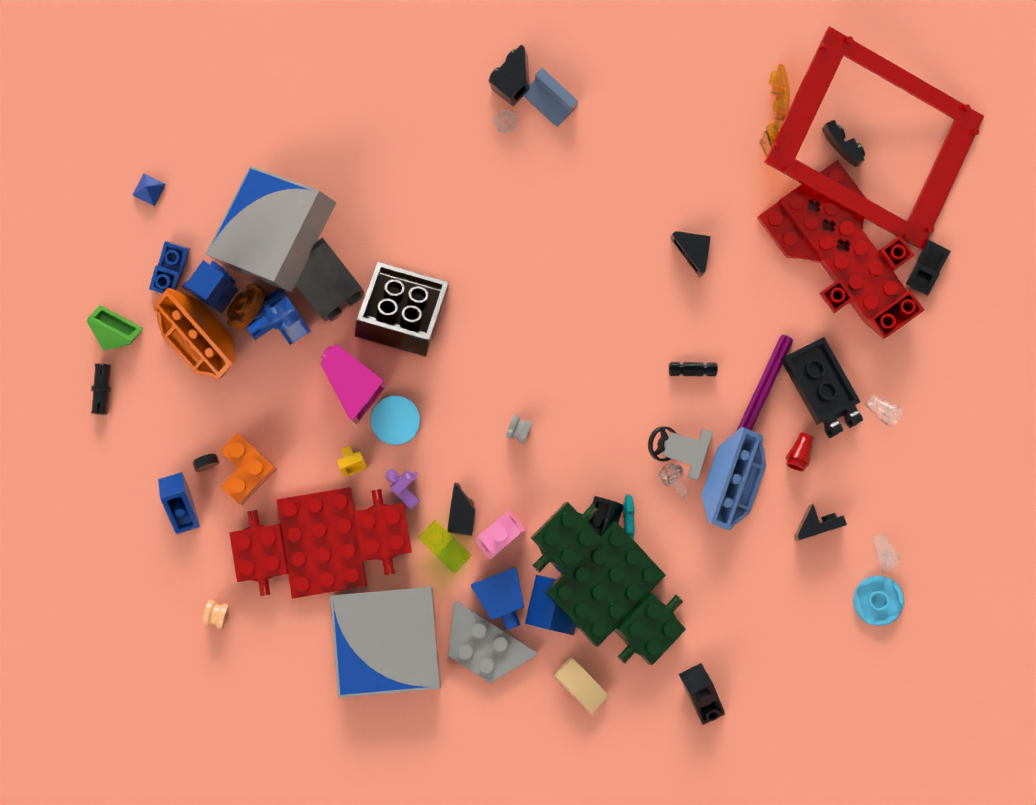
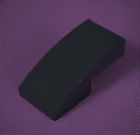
(927, 267)

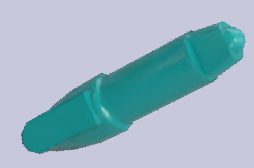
(628, 511)

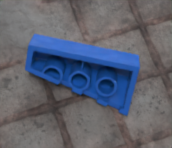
(212, 285)

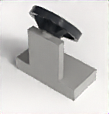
(681, 449)

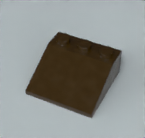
(401, 309)

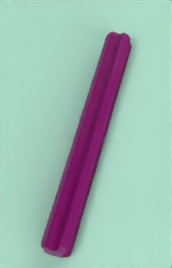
(766, 382)

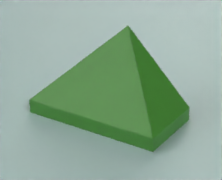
(112, 329)

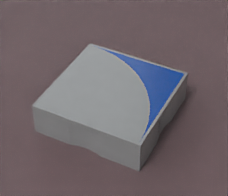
(271, 228)
(385, 642)

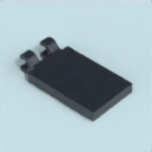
(823, 386)

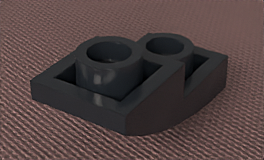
(849, 150)

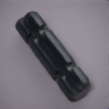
(693, 369)

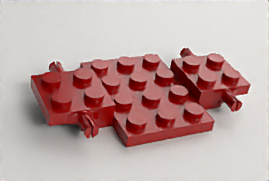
(320, 542)

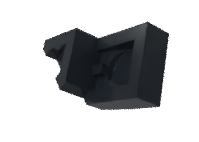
(461, 512)

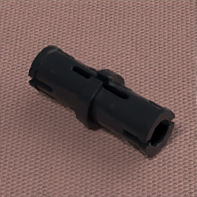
(101, 389)

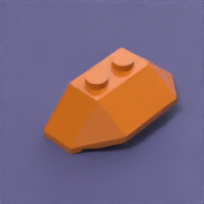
(194, 334)

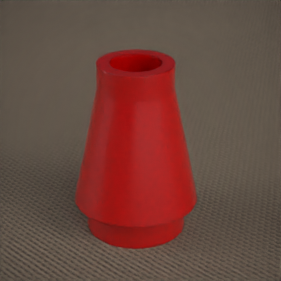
(800, 453)

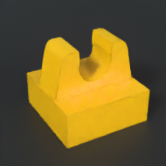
(352, 462)

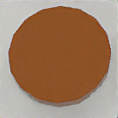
(245, 306)

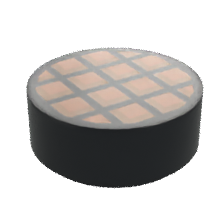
(205, 462)

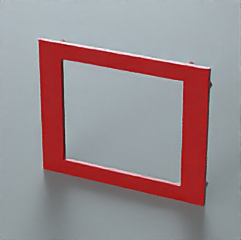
(804, 109)

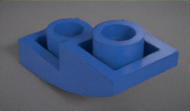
(170, 267)

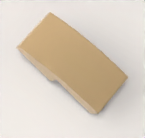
(581, 685)

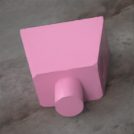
(499, 534)

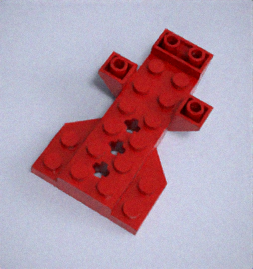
(859, 275)

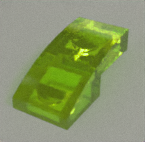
(444, 546)

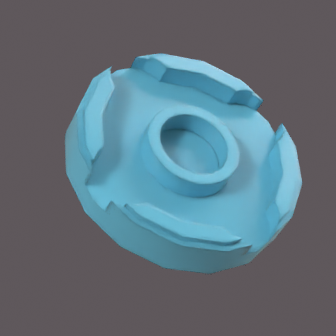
(395, 420)
(878, 600)

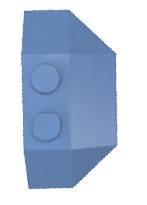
(734, 478)

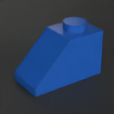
(178, 502)

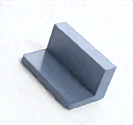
(550, 98)

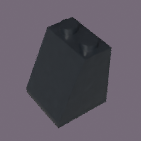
(327, 282)

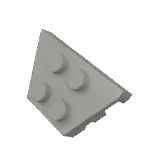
(484, 646)

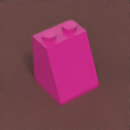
(352, 381)

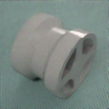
(519, 429)

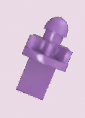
(400, 484)

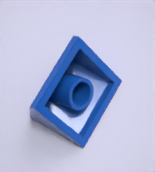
(544, 612)

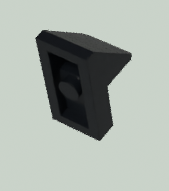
(811, 526)

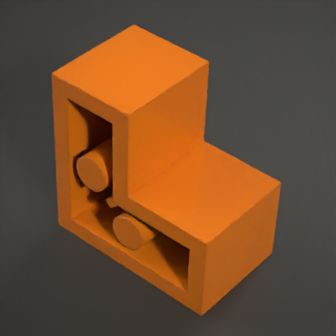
(251, 471)

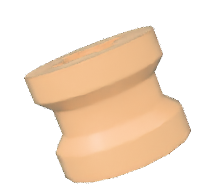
(215, 614)

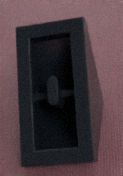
(693, 248)

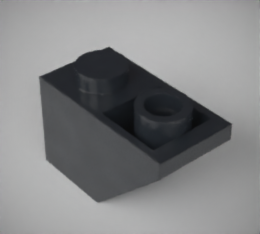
(512, 78)
(702, 694)

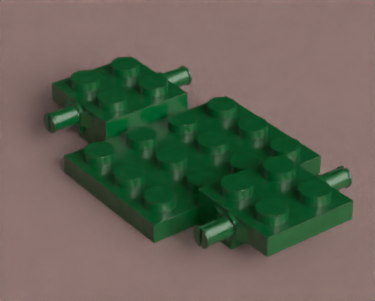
(606, 584)

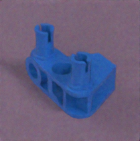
(280, 314)

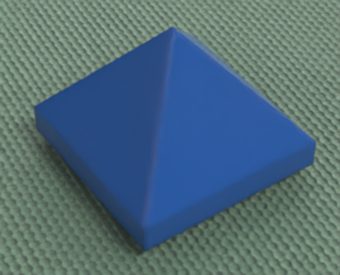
(149, 189)

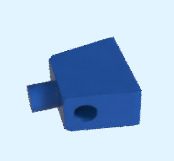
(501, 596)

